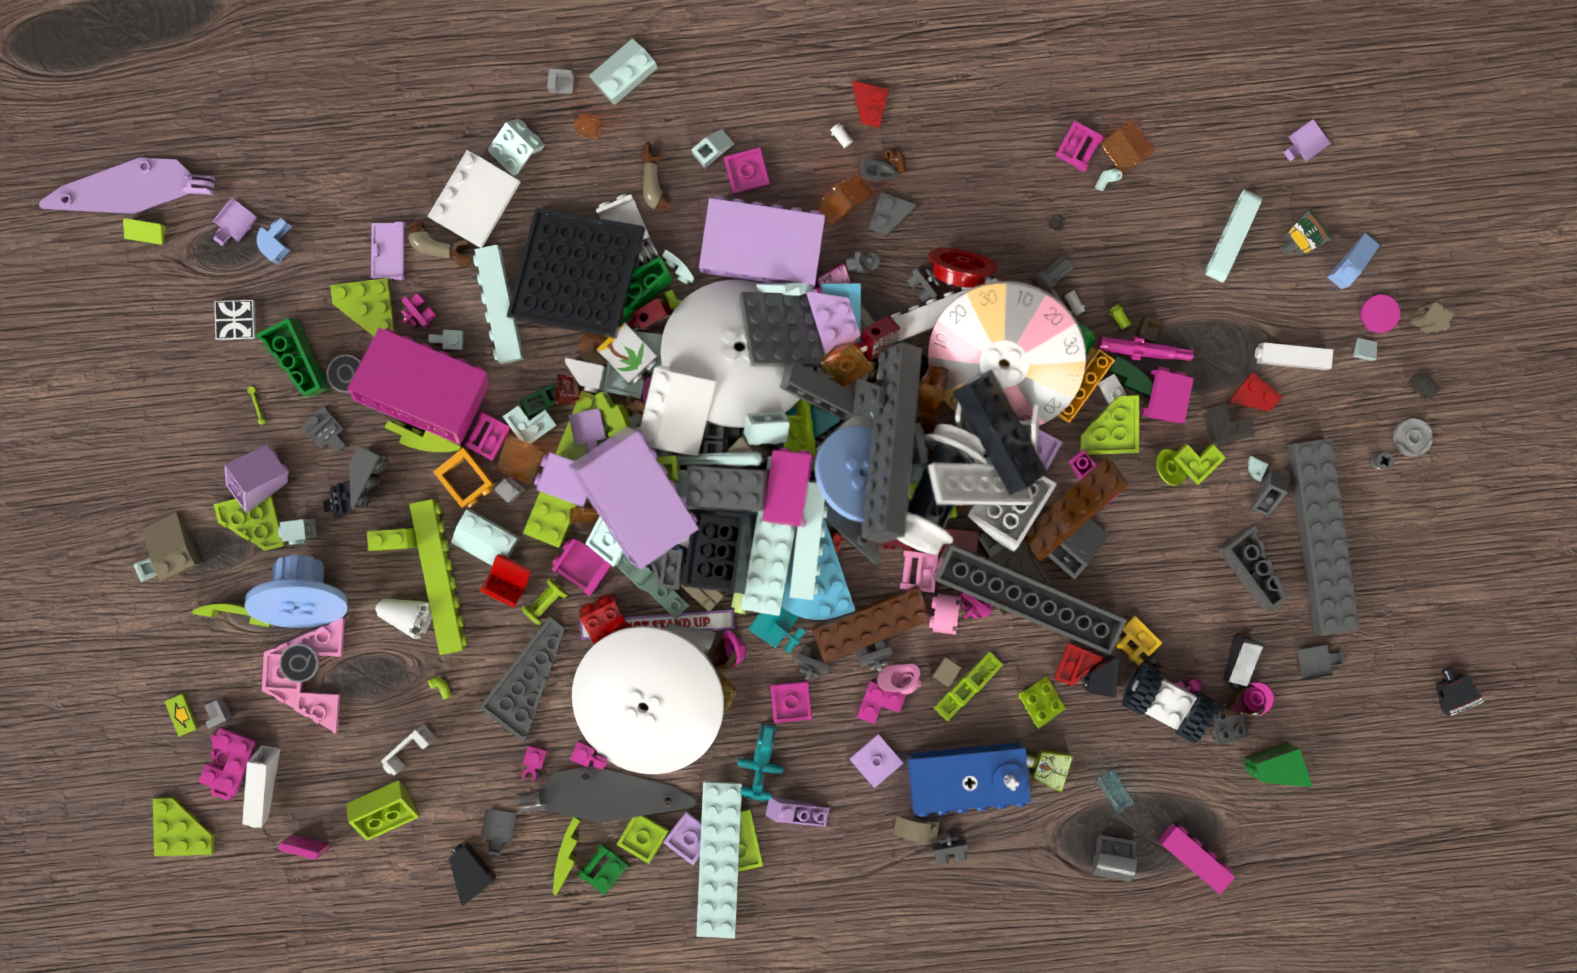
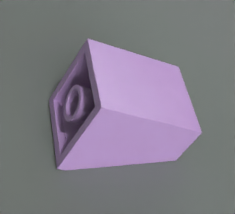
(255, 477)
(558, 479)

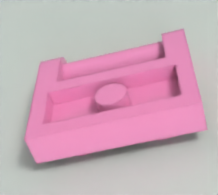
(925, 570)

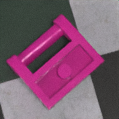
(1073, 143)
(492, 438)

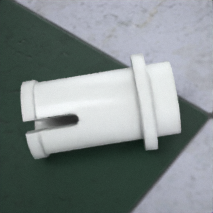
(841, 135)
(1074, 303)

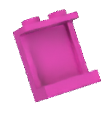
(1169, 396)
(581, 565)

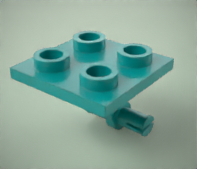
(773, 628)

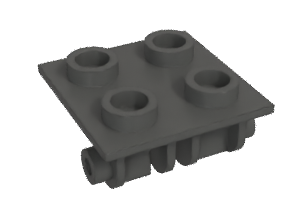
(1227, 728)

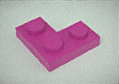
(877, 697)

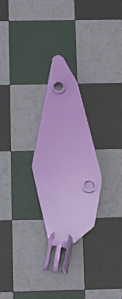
(129, 187)

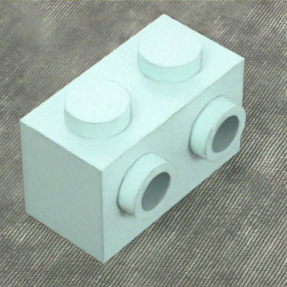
(766, 428)
(297, 531)

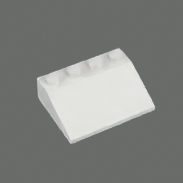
(474, 199)
(677, 410)
(1011, 522)

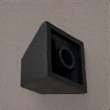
(1103, 677)

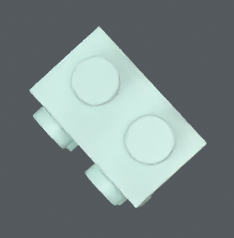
(515, 146)

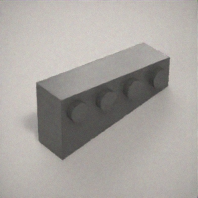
(1250, 563)

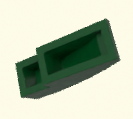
(1132, 376)
(541, 400)

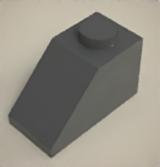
(1270, 493)

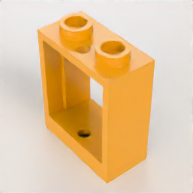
(454, 461)

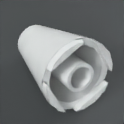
(406, 615)

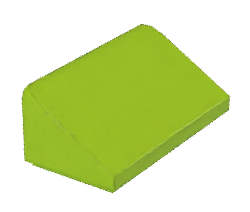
(144, 231)

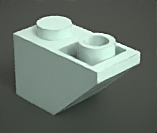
(712, 148)

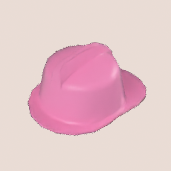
(900, 678)

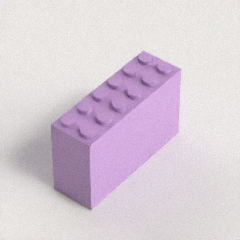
(761, 242)
(634, 497)

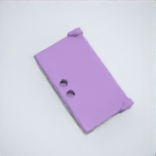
(390, 251)

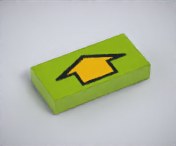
(181, 715)

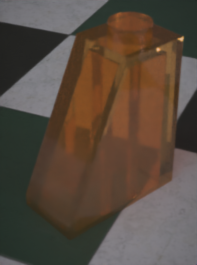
(932, 391)

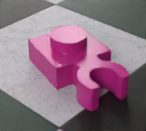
(533, 759)

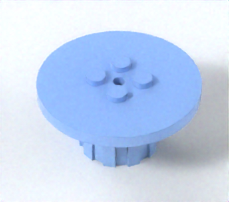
(843, 470)
(296, 595)

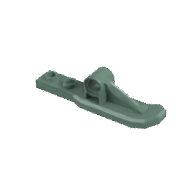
(646, 580)

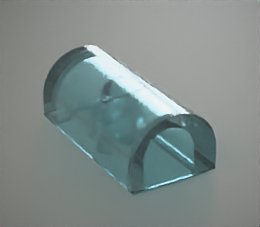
(1114, 791)

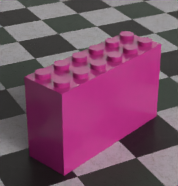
(419, 385)

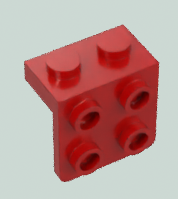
(506, 581)
(602, 617)

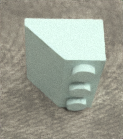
(623, 71)
(483, 537)

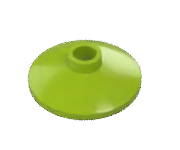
(1169, 469)

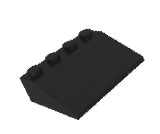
(719, 551)

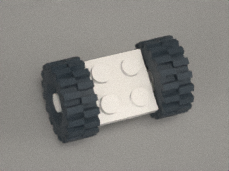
(1169, 703)

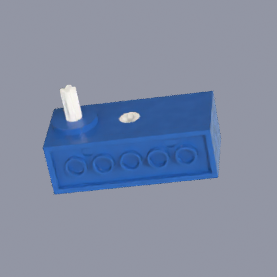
(995, 772)

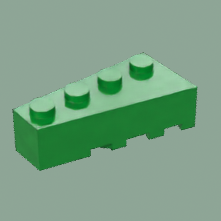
(646, 283)
(294, 355)

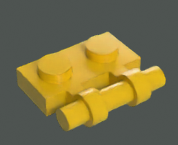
(1141, 636)

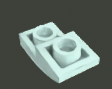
(682, 271)

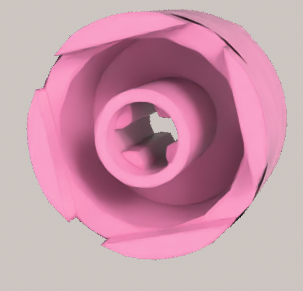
(945, 614)

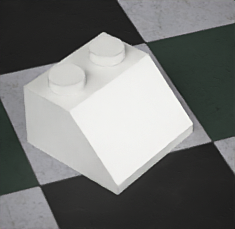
(587, 374)

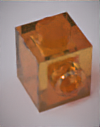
(588, 126)

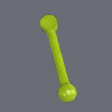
(251, 390)

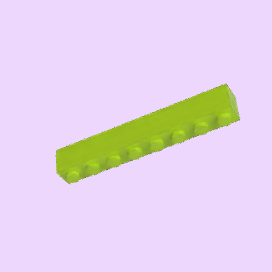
(438, 576)

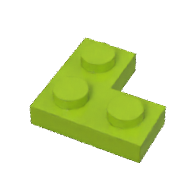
(1198, 466)

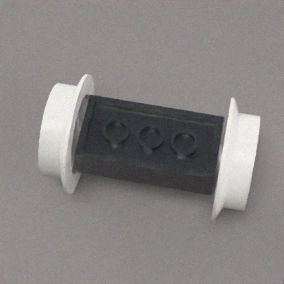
(924, 516)

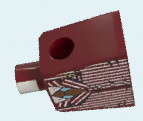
(657, 311)
(879, 337)

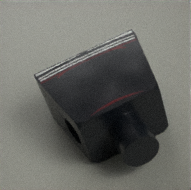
(1457, 692)

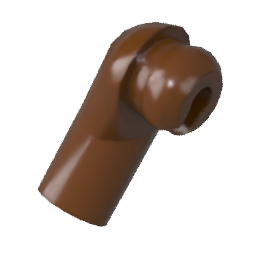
(897, 158)

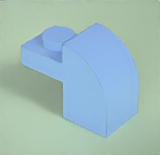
(269, 240)

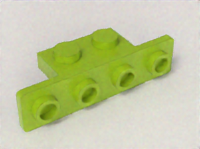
(801, 431)

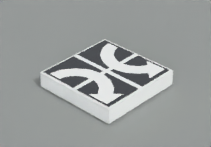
(235, 320)

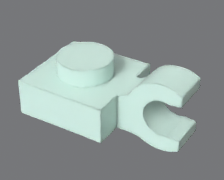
(450, 339)

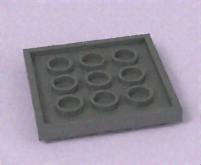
(780, 330)

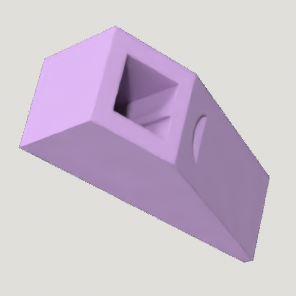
(796, 812)

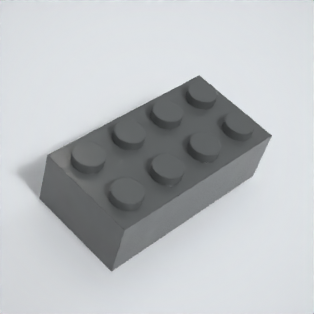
(727, 487)

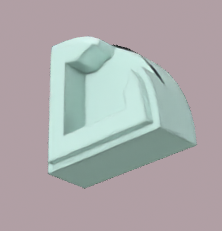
(1257, 468)

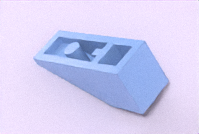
(1354, 262)

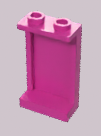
(787, 487)

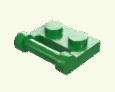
(608, 873)

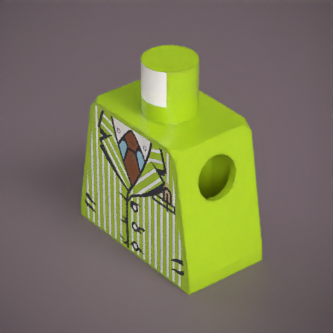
(1050, 767)

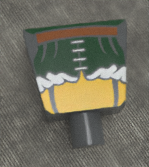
(1304, 235)

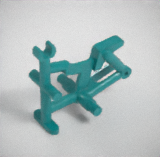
(761, 764)

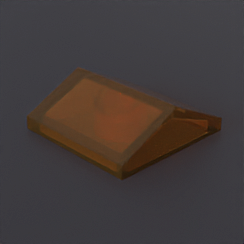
(1127, 147)
(846, 363)

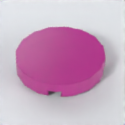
(1380, 313)

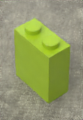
(391, 539)

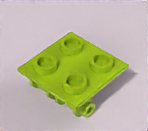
(1041, 702)

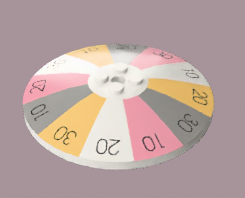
(1015, 325)

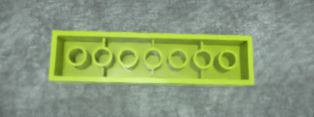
(551, 514)

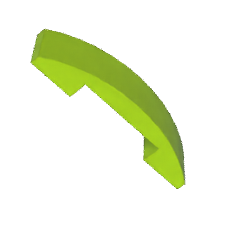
(213, 610)

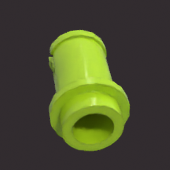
(1119, 316)

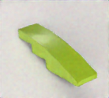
(968, 685)
(565, 858)

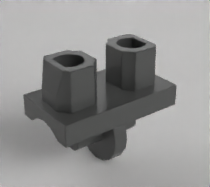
(863, 262)
(920, 277)
(882, 652)
(804, 659)
(958, 848)

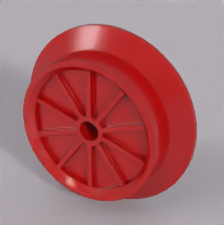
(961, 267)

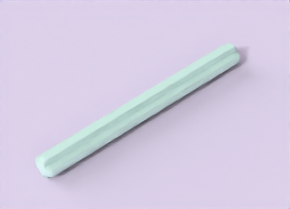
(720, 459)

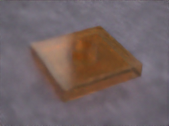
(519, 460)

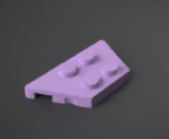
(833, 319)

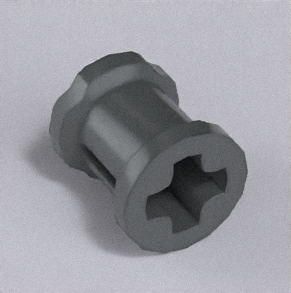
(1386, 464)

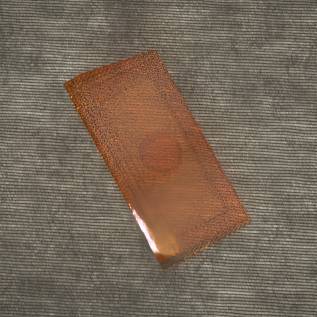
(583, 515)

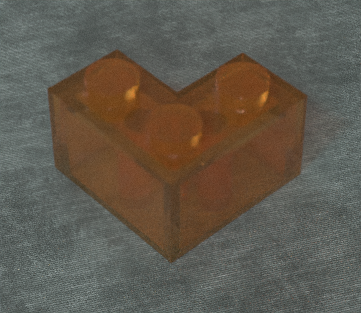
(843, 199)

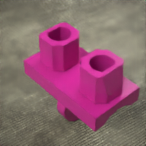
(423, 317)
(982, 608)

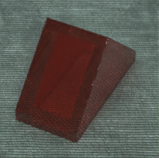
(566, 390)

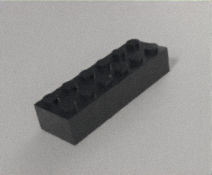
(1000, 432)

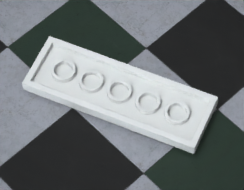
(973, 486)

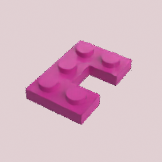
(240, 750)

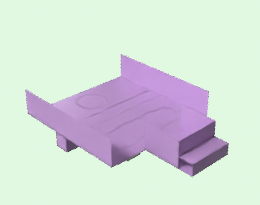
(1307, 141)
(234, 222)
(587, 428)

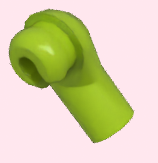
(672, 300)
(442, 685)

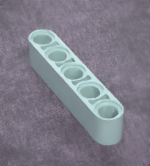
(1233, 235)

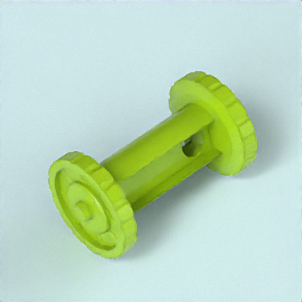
(544, 601)

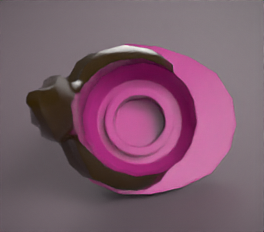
(729, 651)
(1251, 701)

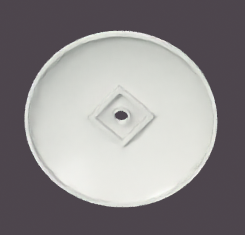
(702, 342)
(666, 675)

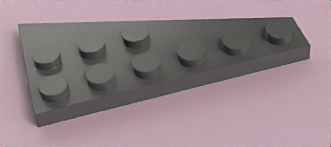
(521, 688)

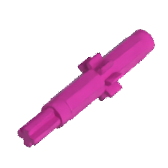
(1137, 347)

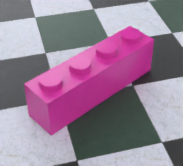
(1194, 857)

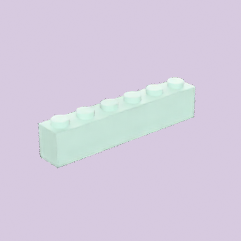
(497, 299)
(807, 546)

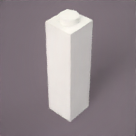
(1294, 356)

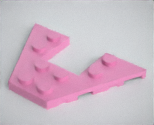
(318, 706)

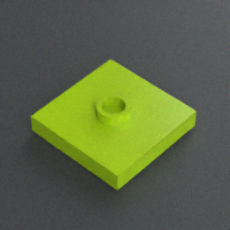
(642, 837)

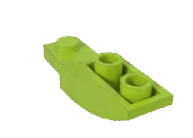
(615, 415)
(427, 442)

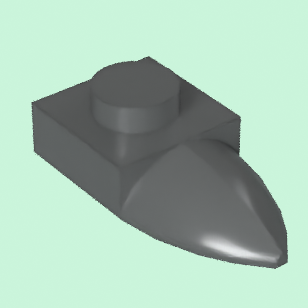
(876, 170)

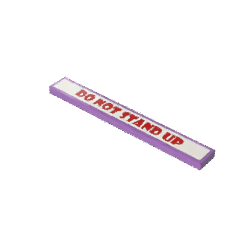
(701, 620)

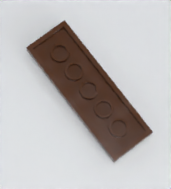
(1075, 508)
(871, 624)

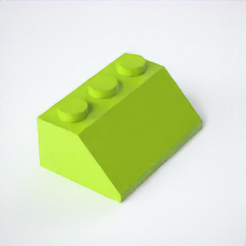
(381, 810)

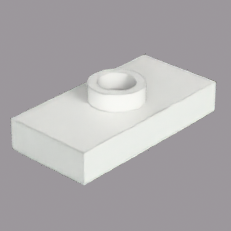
(1111, 388)

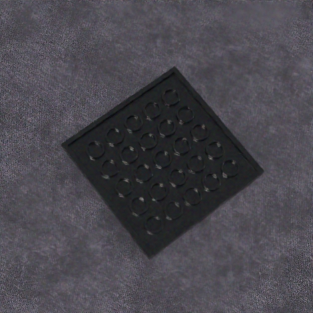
(576, 272)

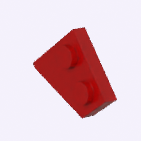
(870, 103)
(1255, 394)
(1075, 664)

